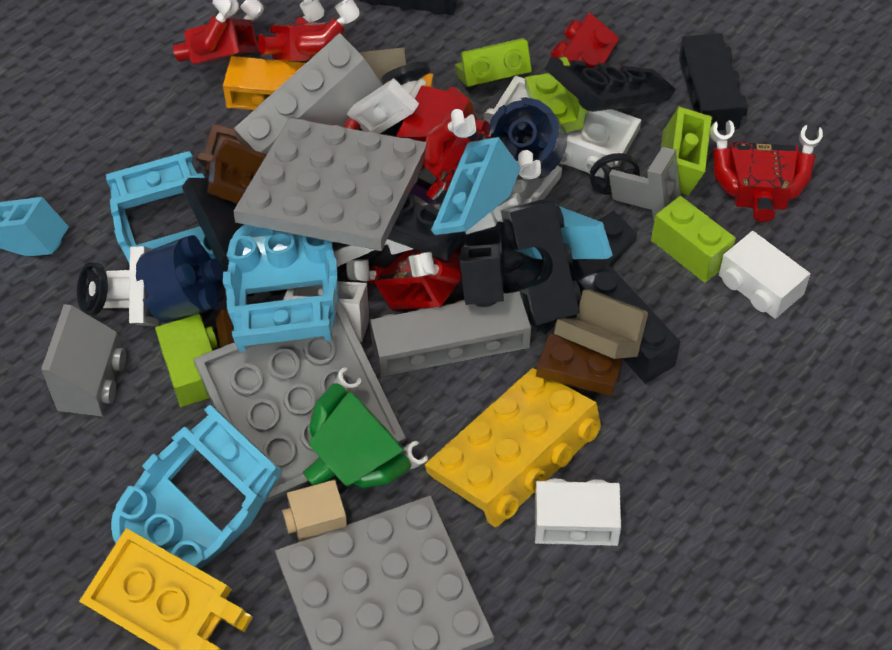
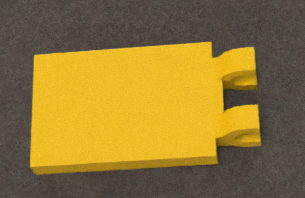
(161, 596)

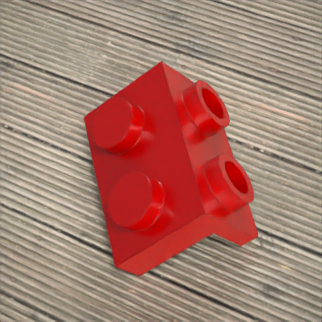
(586, 41)

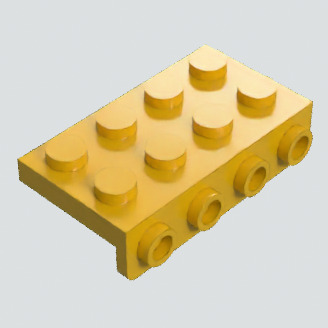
(515, 444)

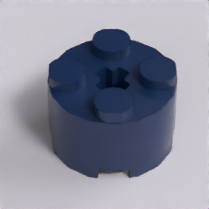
(535, 120)
(179, 279)

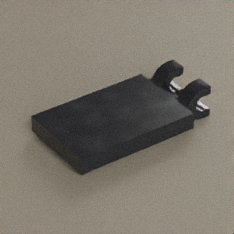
(215, 219)

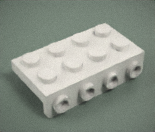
(602, 134)

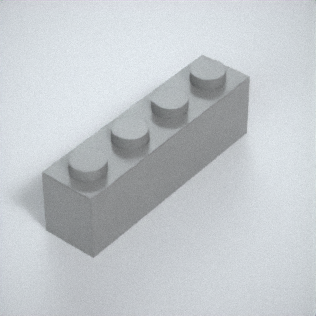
(449, 334)

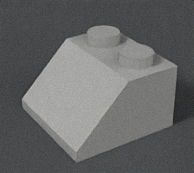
(82, 363)

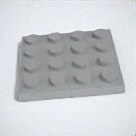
(332, 184)
(274, 389)
(385, 585)

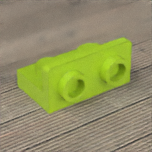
(494, 62)
(558, 98)

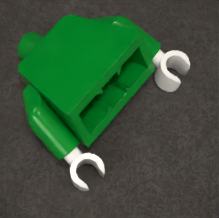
(354, 441)

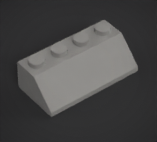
(316, 93)

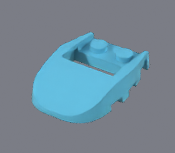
(146, 184)
(279, 261)
(169, 518)

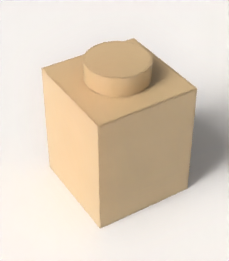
(314, 510)

